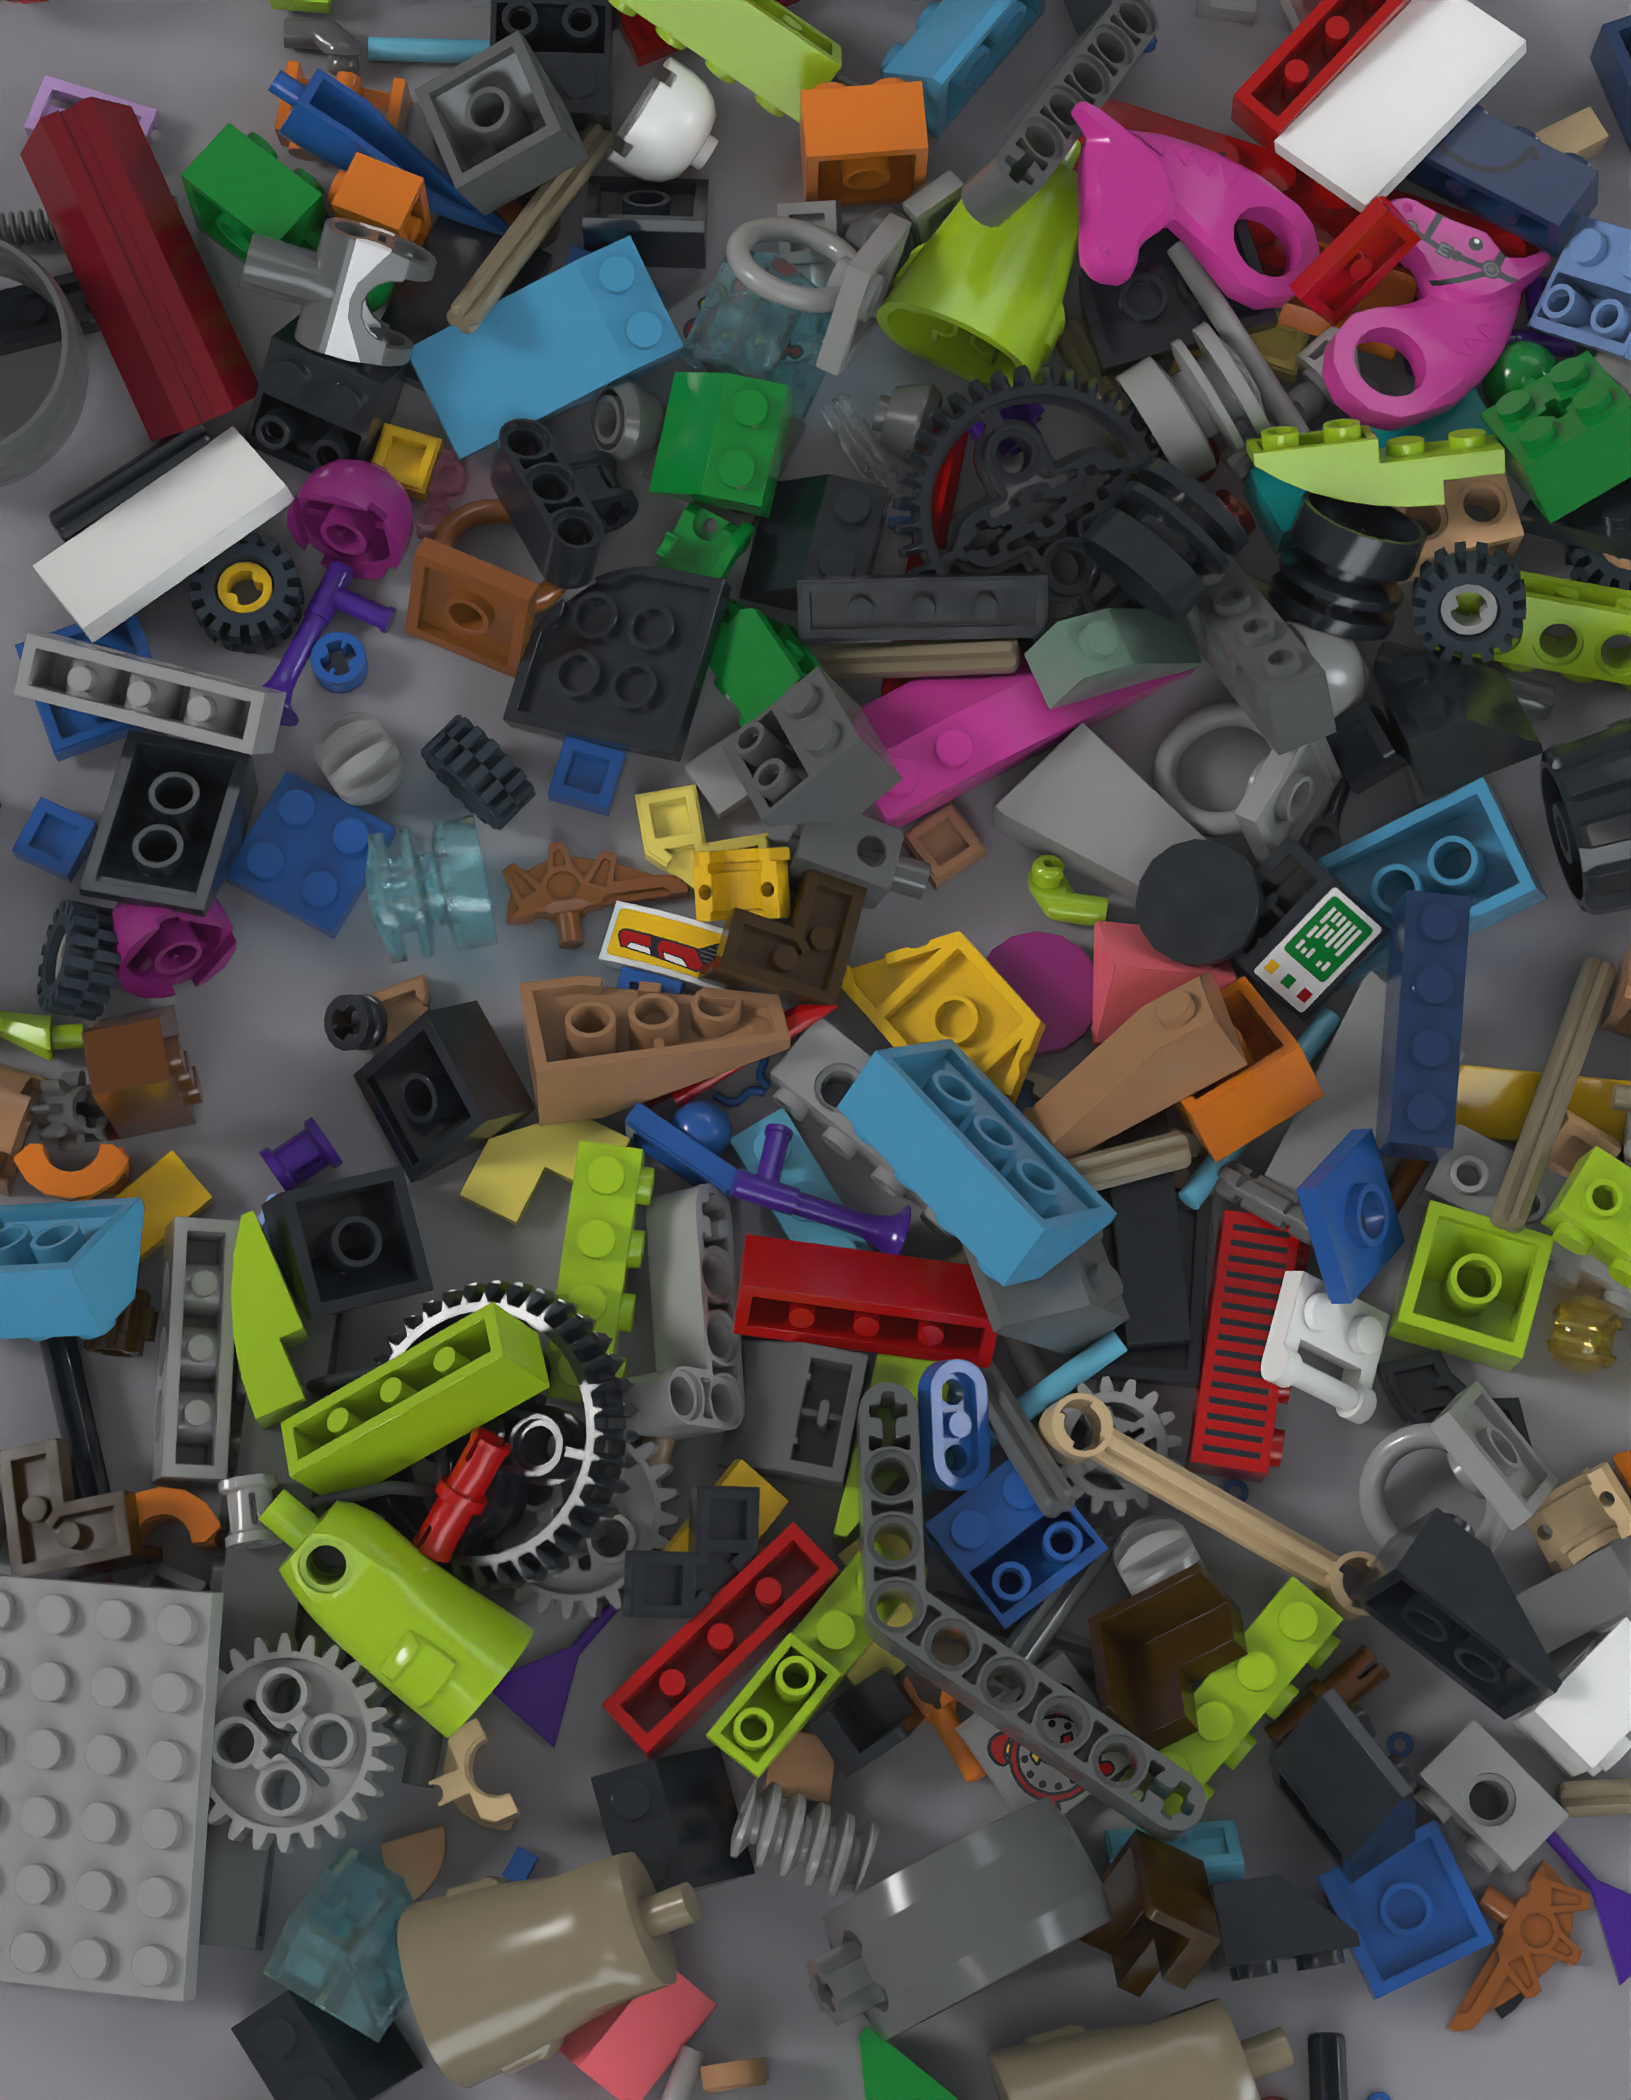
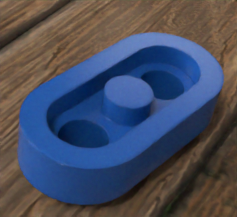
(957, 1424)

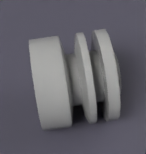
(1195, 401)

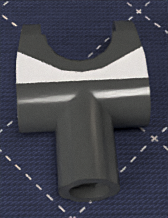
(335, 286)

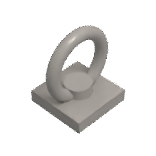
(854, 287)
(1281, 794)
(1483, 1454)

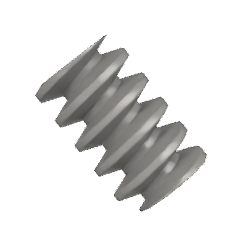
(804, 1838)

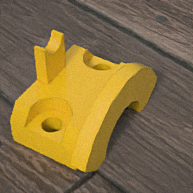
(742, 881)

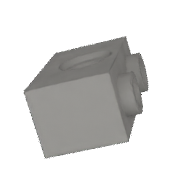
(1525, 1811)

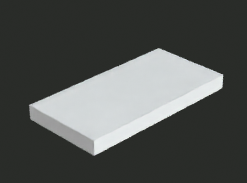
(1399, 98)
(163, 534)

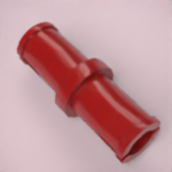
(461, 1495)

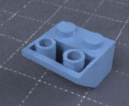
(1590, 290)

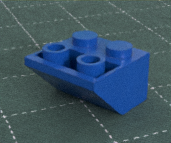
(1007, 1548)

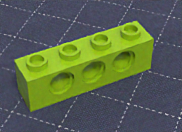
(1581, 655)

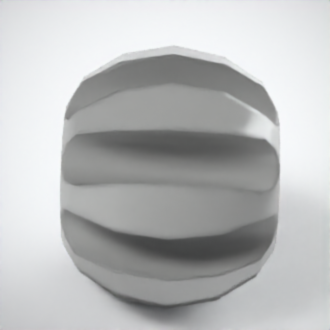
(359, 758)
(1153, 1551)

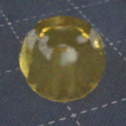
(1584, 1335)

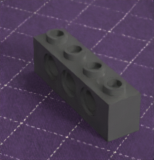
(1260, 660)

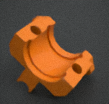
(106, 1174)
(179, 1506)

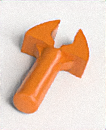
(945, 1722)

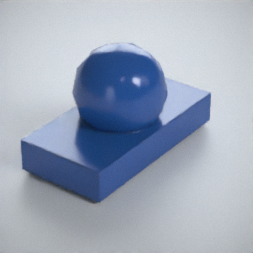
(686, 1144)

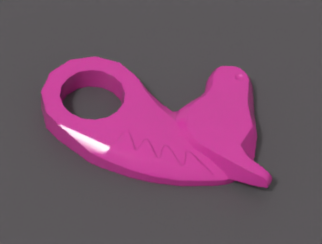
(1150, 181)

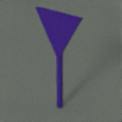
(542, 1687)
(1611, 1906)

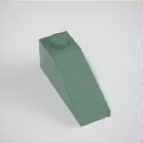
(1108, 653)

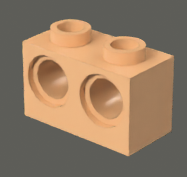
(1453, 525)

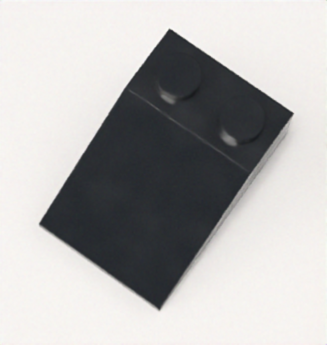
(170, 824)
(1458, 1611)

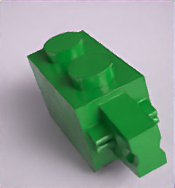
(757, 659)

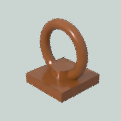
(472, 603)

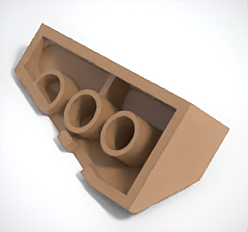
(615, 1047)
(1142, 1068)

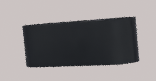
(558, 500)

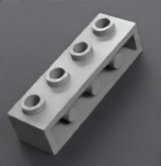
(1472, 1180)

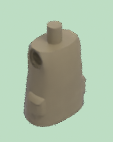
(523, 1963)
(1167, 2058)

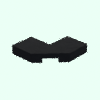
(719, 1545)

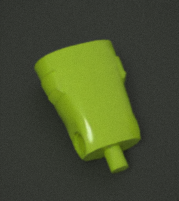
(990, 294)
(397, 1610)

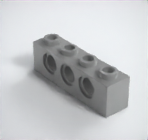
(150, 693)
(799, 1078)
(195, 1353)

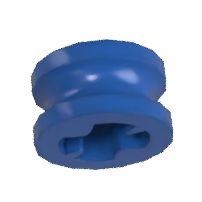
(321, 659)

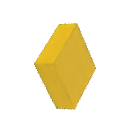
(409, 458)

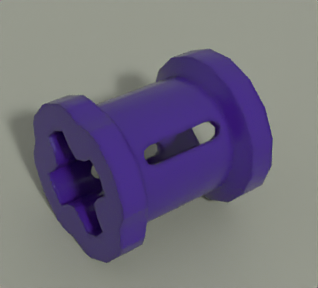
(301, 1156)

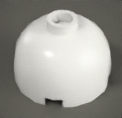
(667, 127)

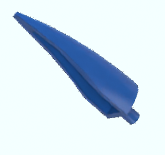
(338, 122)

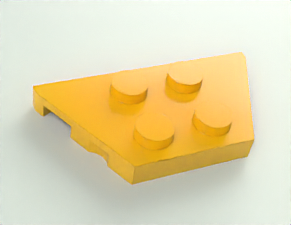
(952, 995)

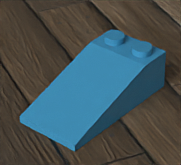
(547, 347)
(1446, 847)

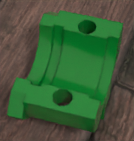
(704, 553)

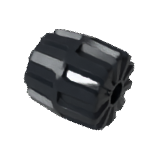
(1589, 814)

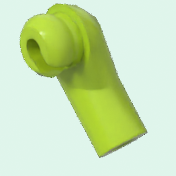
(1058, 898)

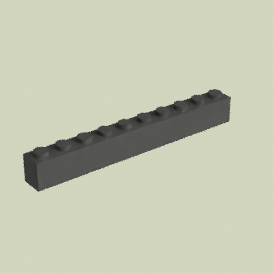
(253, 1607)

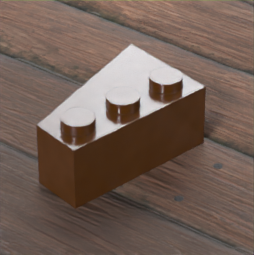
(142, 1072)

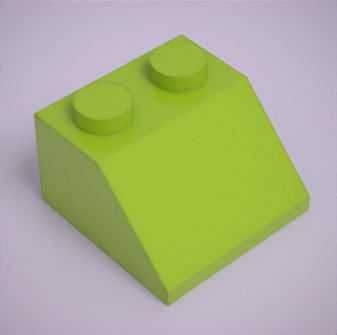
(1470, 1287)

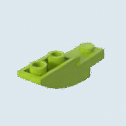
(1351, 467)
(800, 1673)

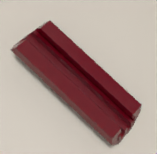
(138, 266)

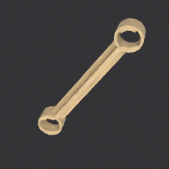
(1202, 1501)

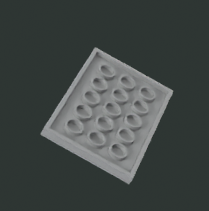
(105, 1783)

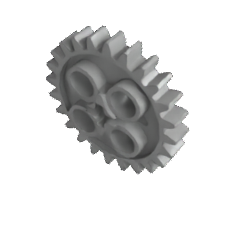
(640, 1512)
(326, 1699)

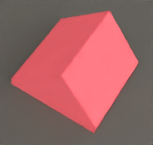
(1134, 974)
(638, 2039)

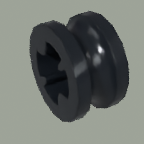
(339, 1027)

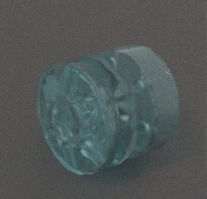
(431, 889)

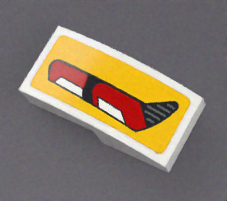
(660, 944)

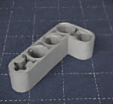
(693, 1311)

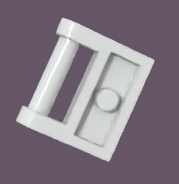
(1338, 1333)

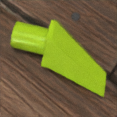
(39, 1033)

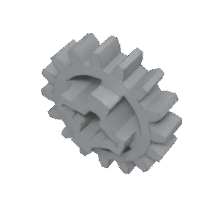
(1146, 1428)

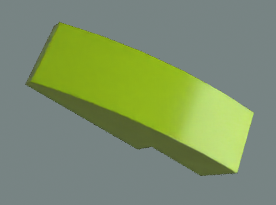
(265, 1327)

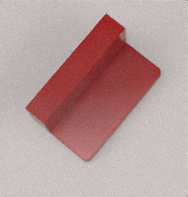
(1355, 261)

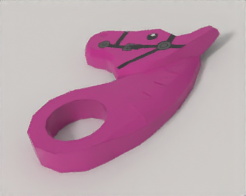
(1448, 336)

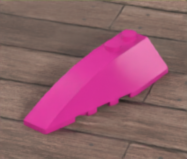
(972, 728)

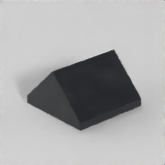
(662, 218)

